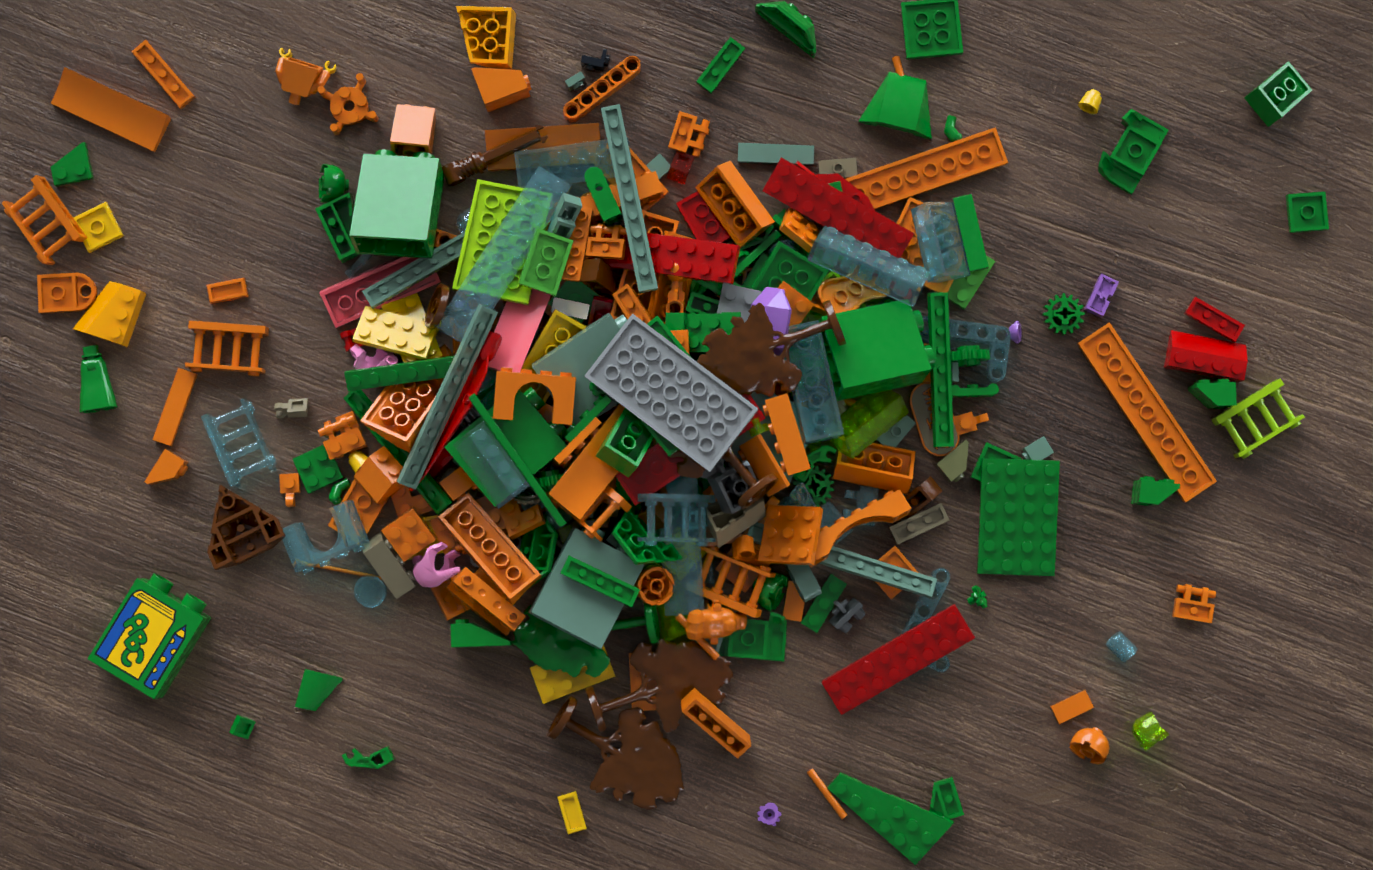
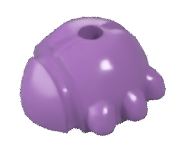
(1016, 332)
(769, 808)

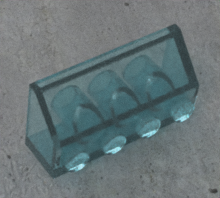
(940, 241)
(491, 465)

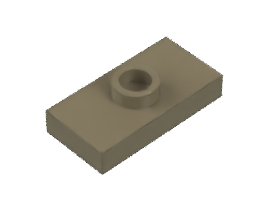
(844, 167)

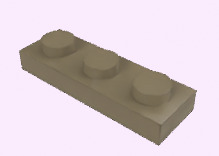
(919, 523)

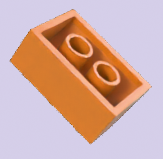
(763, 462)

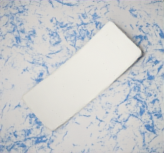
(571, 308)

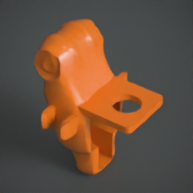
(714, 622)

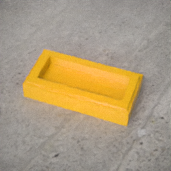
(572, 812)

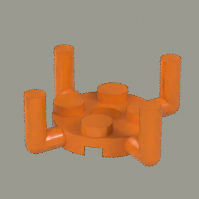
(345, 95)

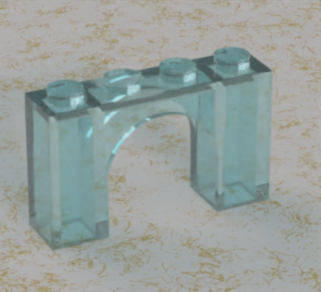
(350, 537)

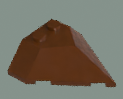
(240, 531)

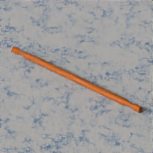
(346, 571)

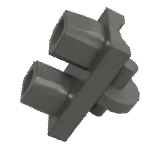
(844, 612)

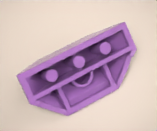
(778, 311)

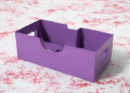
(1098, 298)

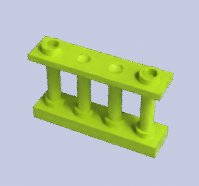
(1256, 399)

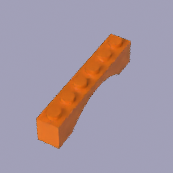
(888, 509)

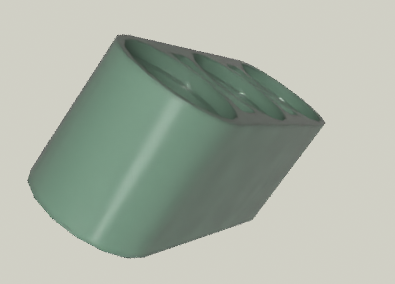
(804, 581)

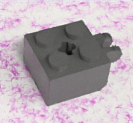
(729, 486)

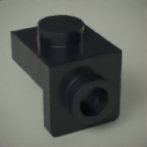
(592, 64)

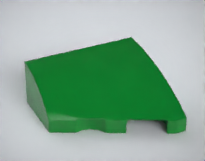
(315, 689)

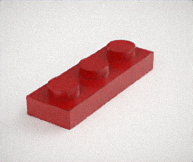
(1214, 319)

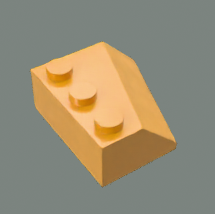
(489, 35)
(113, 314)

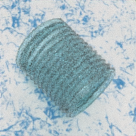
(1121, 646)

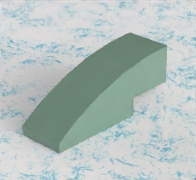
(565, 215)

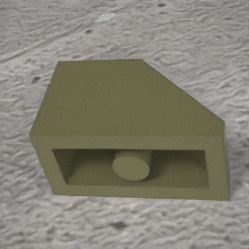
(954, 463)

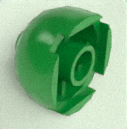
(332, 183)
(771, 593)

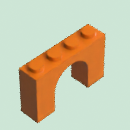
(510, 382)

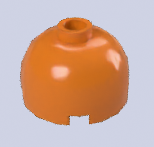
(655, 585)
(1090, 743)

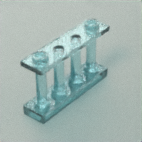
(220, 440)
(684, 502)

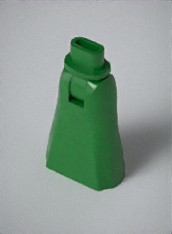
(96, 387)

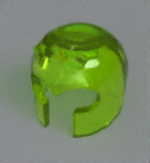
(1148, 731)

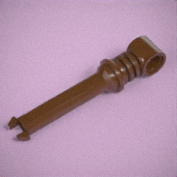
(478, 162)

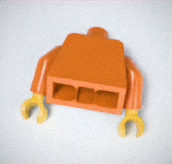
(300, 77)

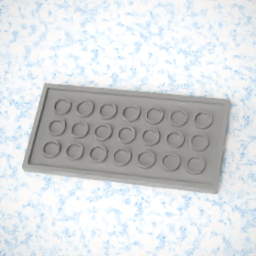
(671, 392)

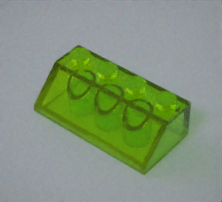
(869, 420)

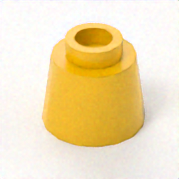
(1090, 102)
(356, 460)

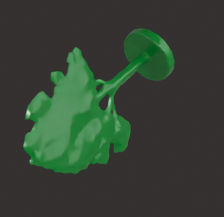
(558, 650)

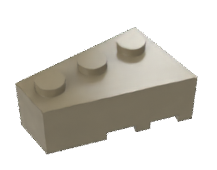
(727, 526)
(389, 565)

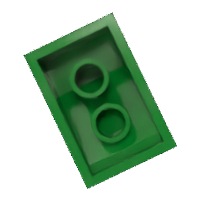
(1278, 94)
(625, 443)
(473, 635)

